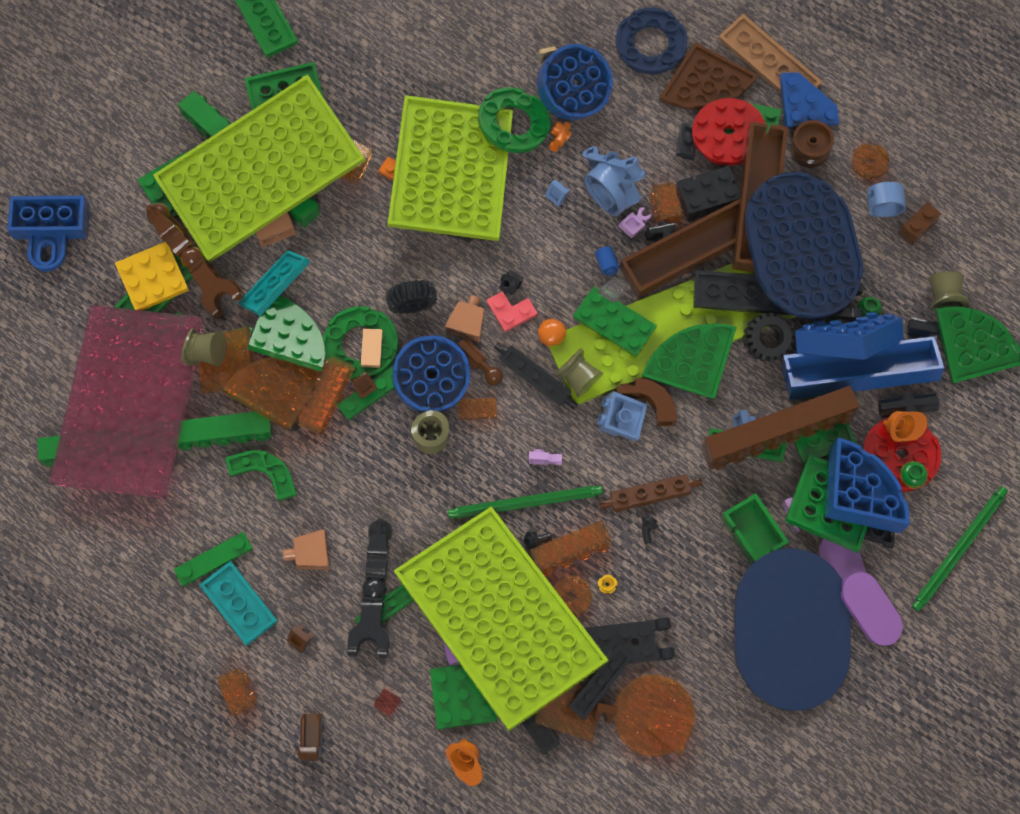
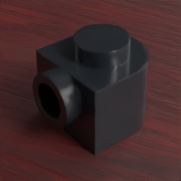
(511, 282)

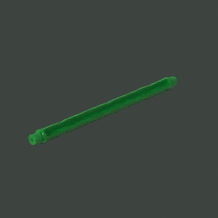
(526, 501)
(960, 548)

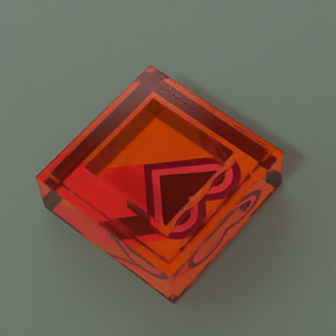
(387, 702)

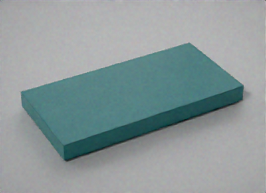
(274, 282)
(238, 603)

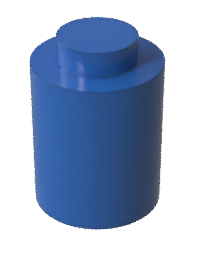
(607, 261)

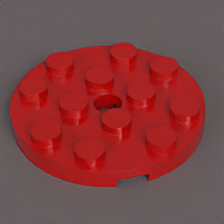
(712, 122)
(923, 450)

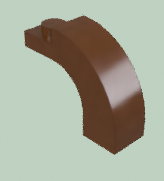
(656, 396)

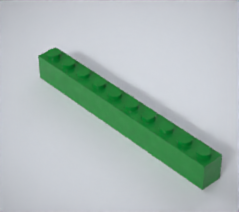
(209, 122)

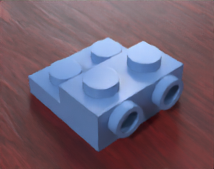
(622, 416)

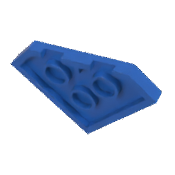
(805, 102)

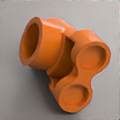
(561, 132)

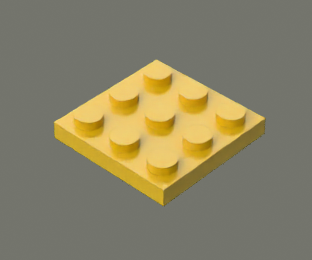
(151, 276)

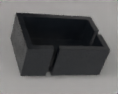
(707, 193)

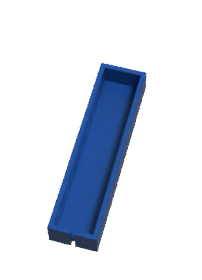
(898, 365)

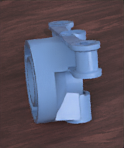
(612, 180)

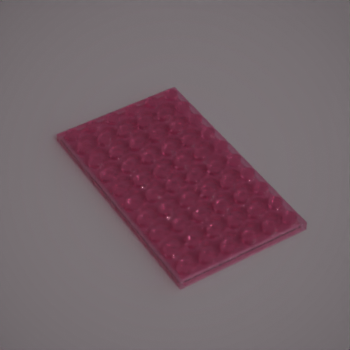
(125, 403)

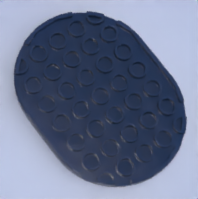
(803, 245)
(791, 629)

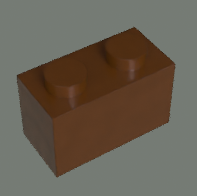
(920, 223)

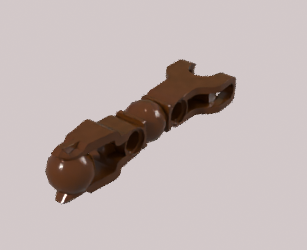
(192, 258)

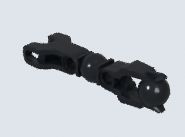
(373, 591)

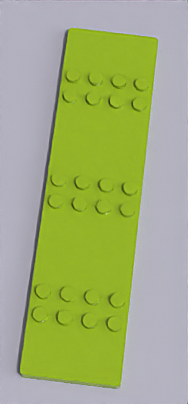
(670, 311)

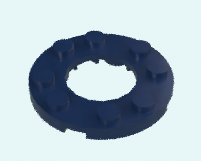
(658, 19)

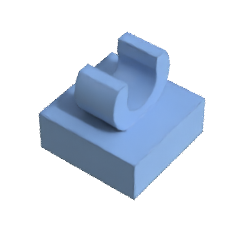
(556, 192)
(742, 417)

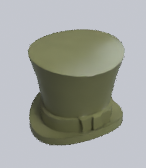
(948, 290)
(204, 348)
(579, 373)
(430, 432)

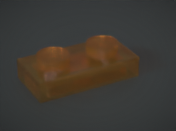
(477, 409)

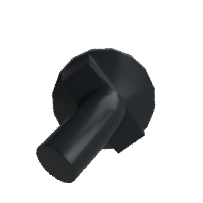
(648, 524)
(532, 540)

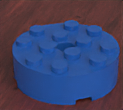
(557, 87)
(431, 354)

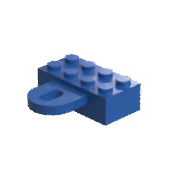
(48, 223)

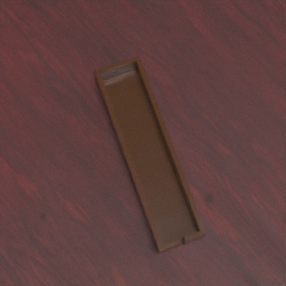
(762, 161)
(681, 251)
(780, 428)

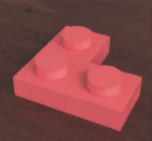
(508, 315)

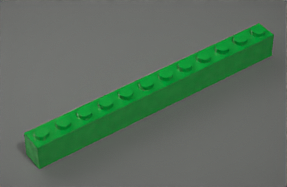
(193, 433)

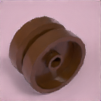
(811, 143)

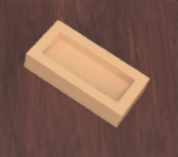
(371, 348)

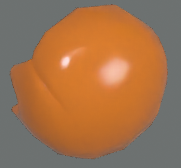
(551, 332)

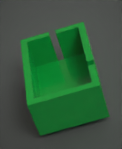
(754, 528)

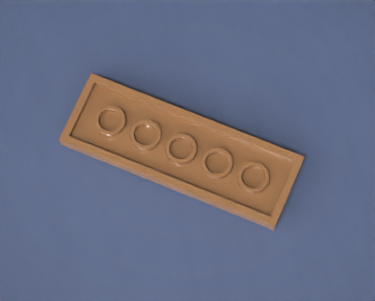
(762, 52)

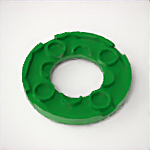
(516, 98)
(360, 317)

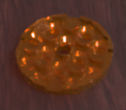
(635, 704)

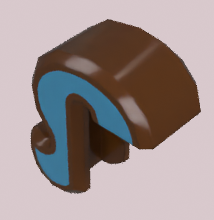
(310, 737)

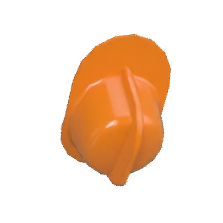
(906, 425)
(464, 761)

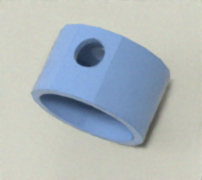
(886, 199)

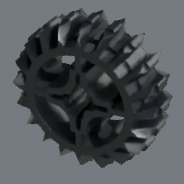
(411, 296)

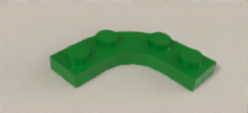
(265, 463)

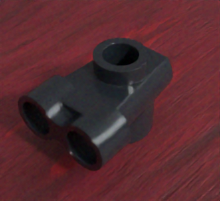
(662, 230)
(882, 537)

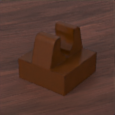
(363, 385)
(299, 638)
(603, 708)

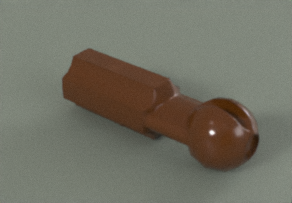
(478, 361)

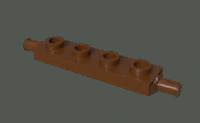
(650, 493)

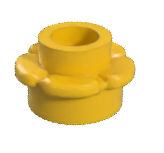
(607, 579)

